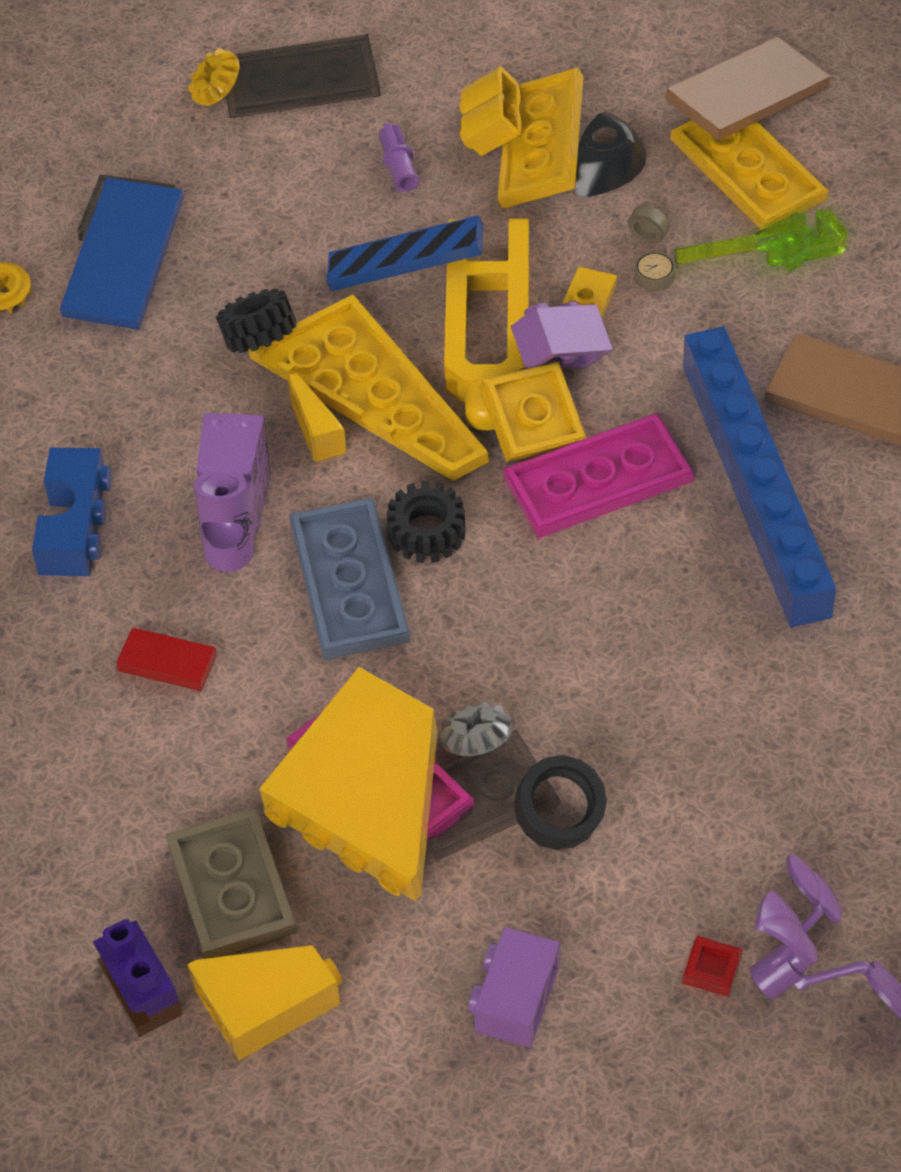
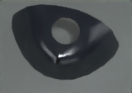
(610, 164)

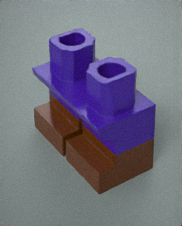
(137, 977)

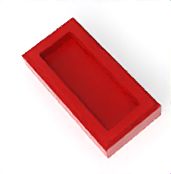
(166, 659)

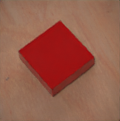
(712, 966)

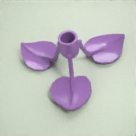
(788, 962)

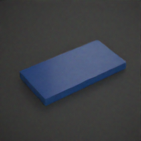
(122, 253)

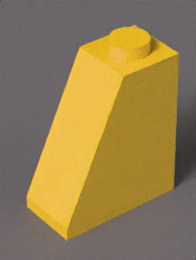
(265, 993)

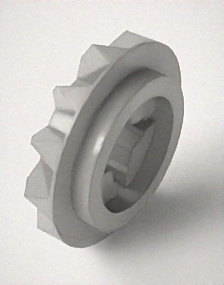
(487, 727)

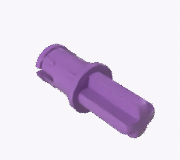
(398, 157)

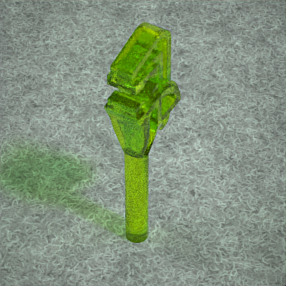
(784, 242)

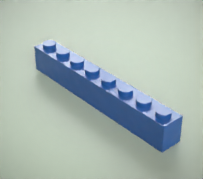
(759, 478)

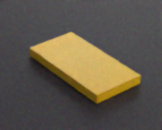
(546, 151)
(752, 171)

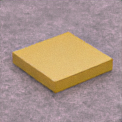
(532, 411)

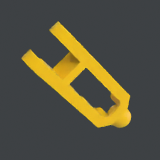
(463, 276)

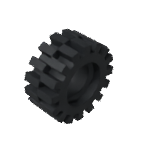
(256, 320)
(426, 502)

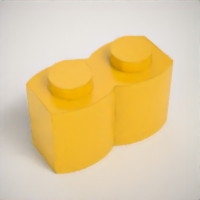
(490, 111)

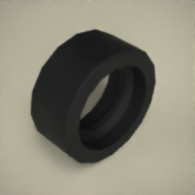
(579, 773)

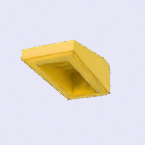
(318, 425)

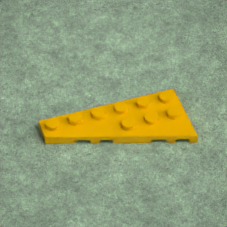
(373, 383)

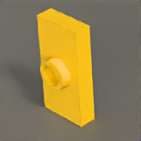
(591, 288)

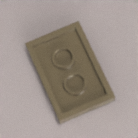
(231, 884)

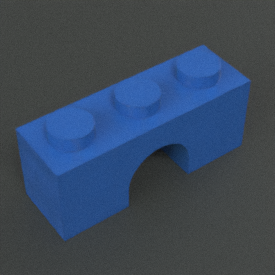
(70, 540)

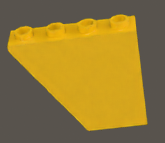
(362, 782)

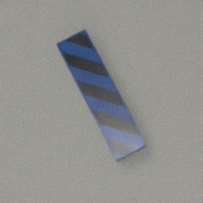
(405, 253)

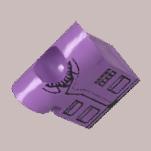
(231, 487)

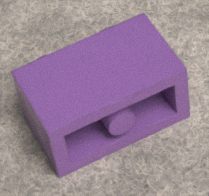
(562, 334)
(515, 987)

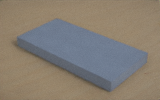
(349, 579)

